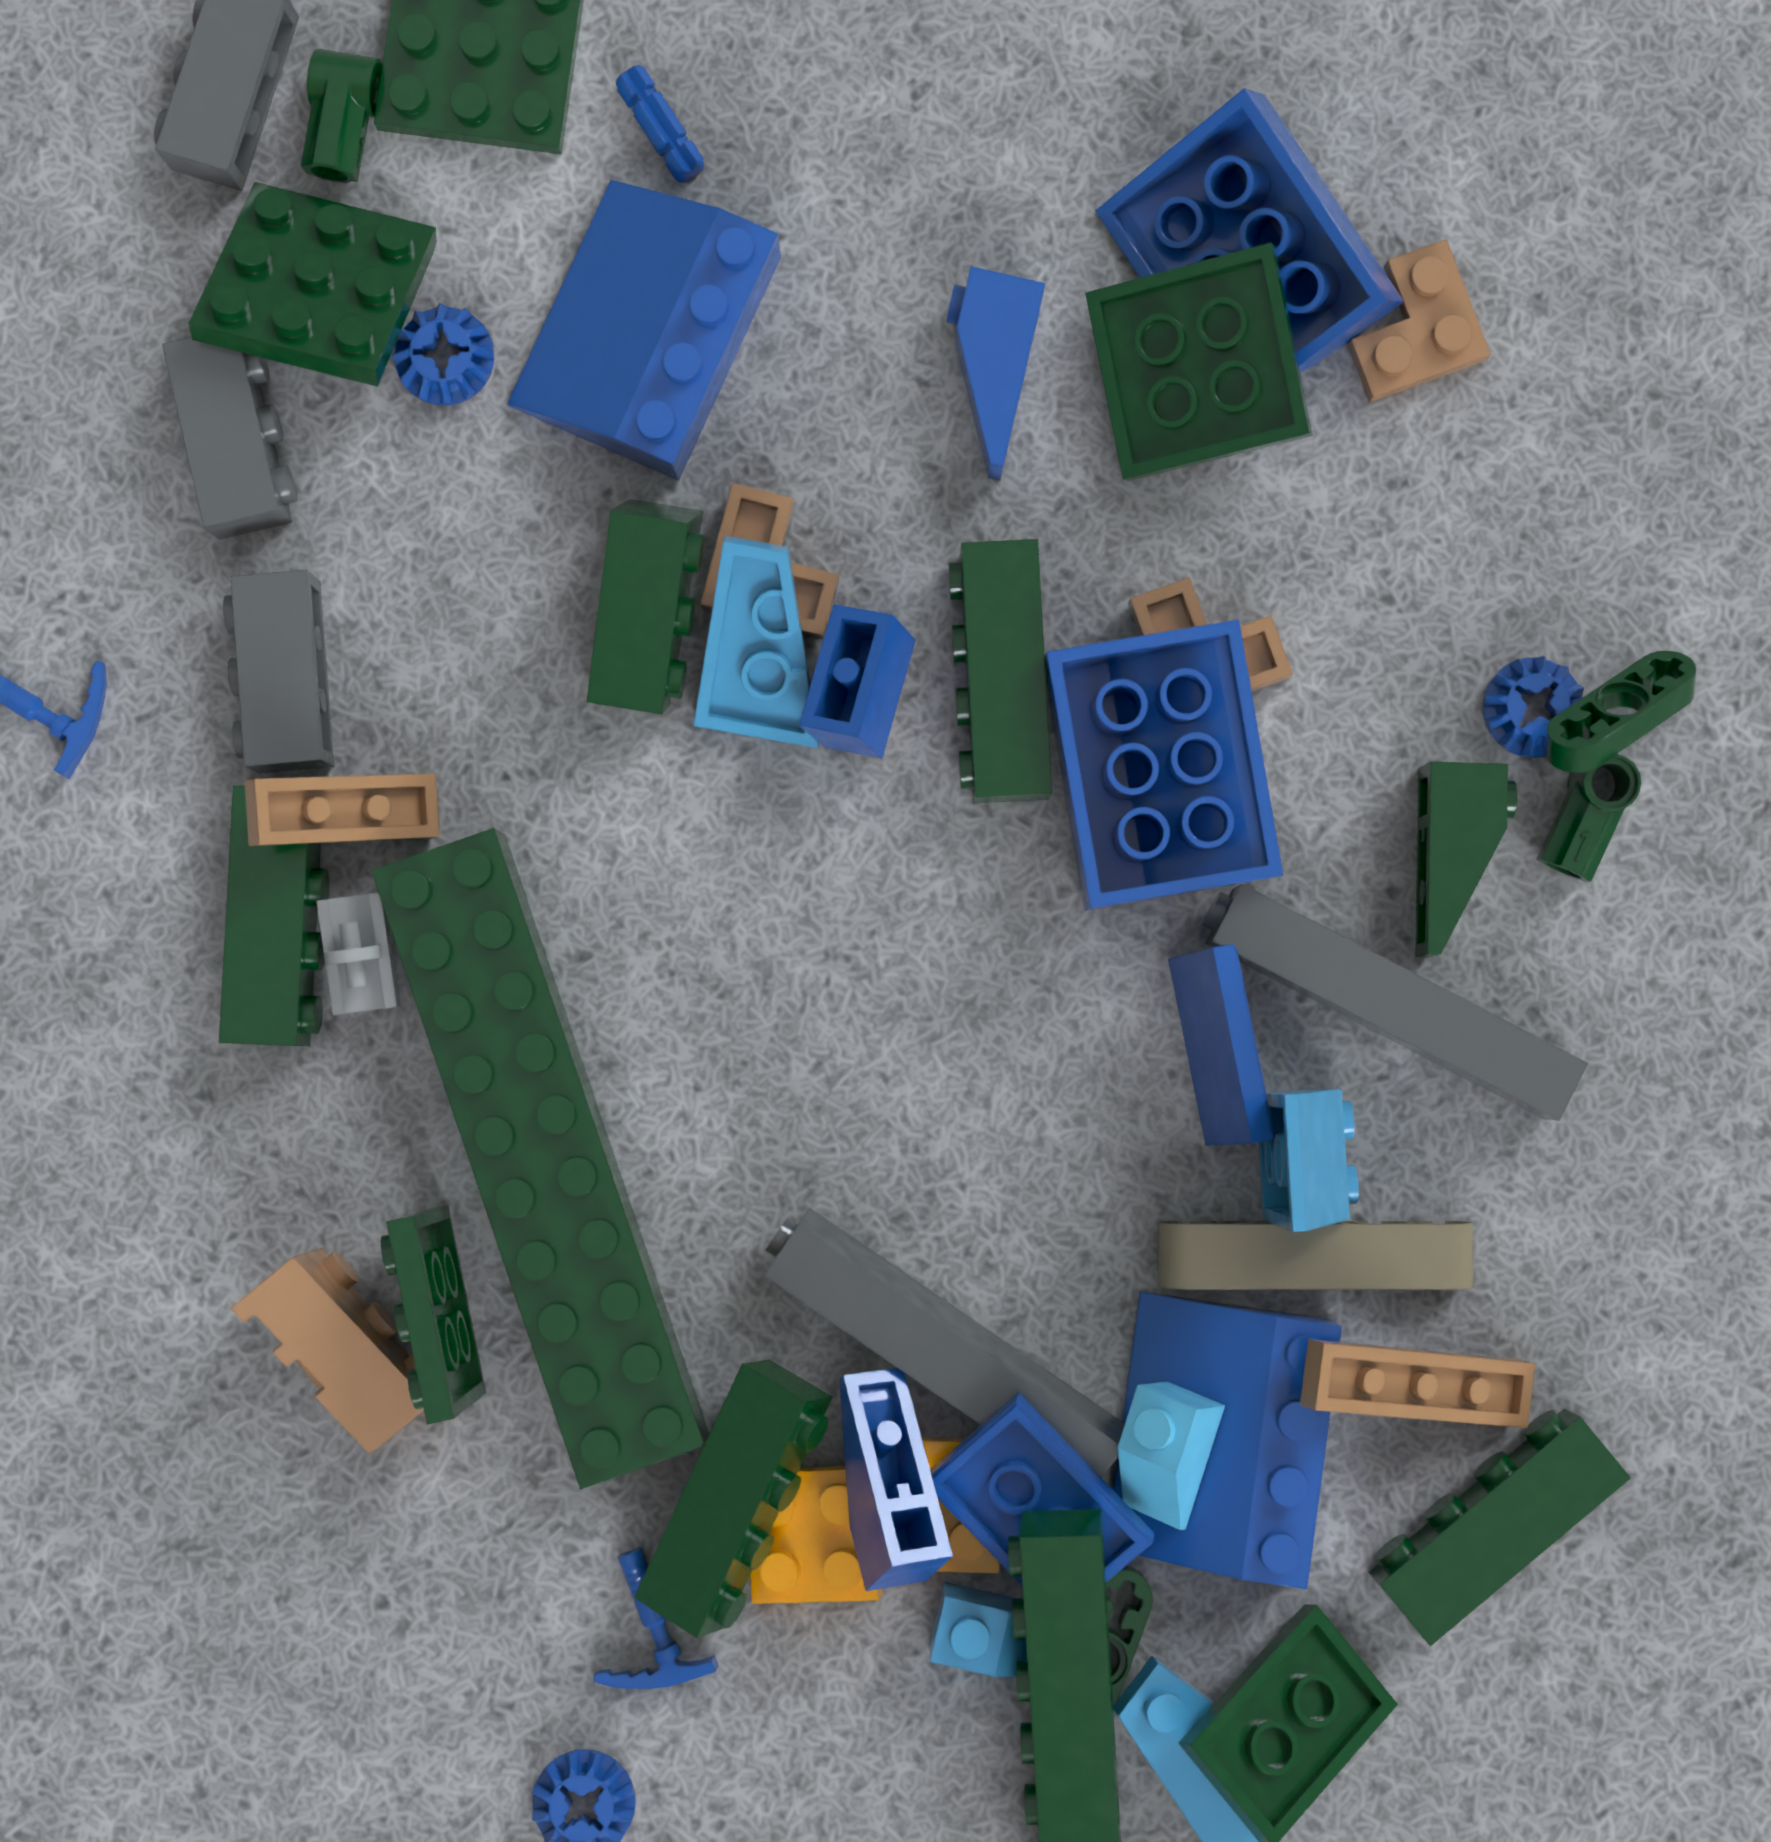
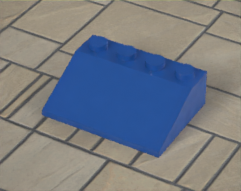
(1248, 185)
(647, 325)
(1161, 765)
(1269, 1452)

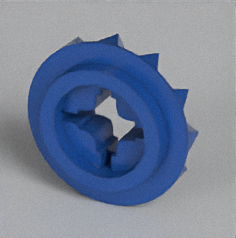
(465, 372)
(1505, 708)
(583, 1772)

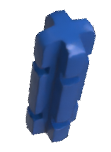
(659, 123)

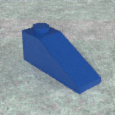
(993, 344)
(889, 1483)

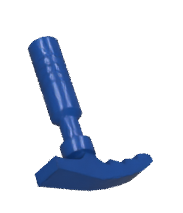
(78, 733)
(671, 1670)

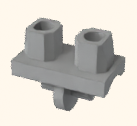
(358, 954)

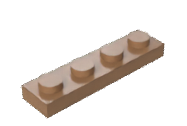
(1416, 1384)

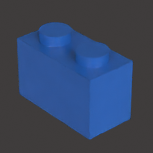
(857, 681)

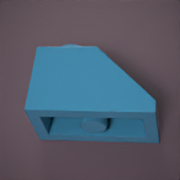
(975, 1632)

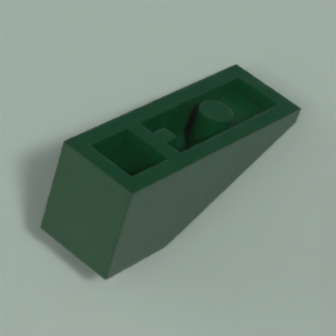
(1458, 830)

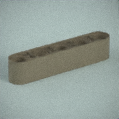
(1325, 1258)

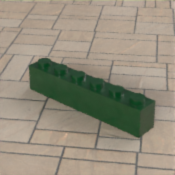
(1066, 1676)

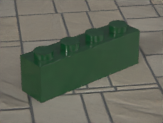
(1004, 671)
(271, 939)
(734, 1498)
(1497, 1523)

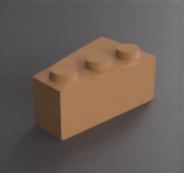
(337, 1343)

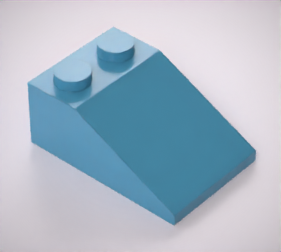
(1305, 1163)

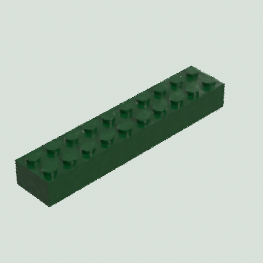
(541, 1157)

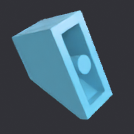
(1166, 1450)

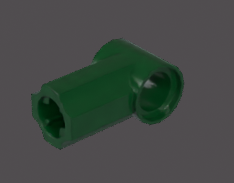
(341, 100)
(1587, 822)

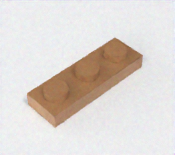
(341, 809)

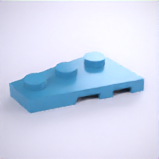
(755, 647)
(1157, 1714)

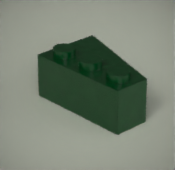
(645, 606)

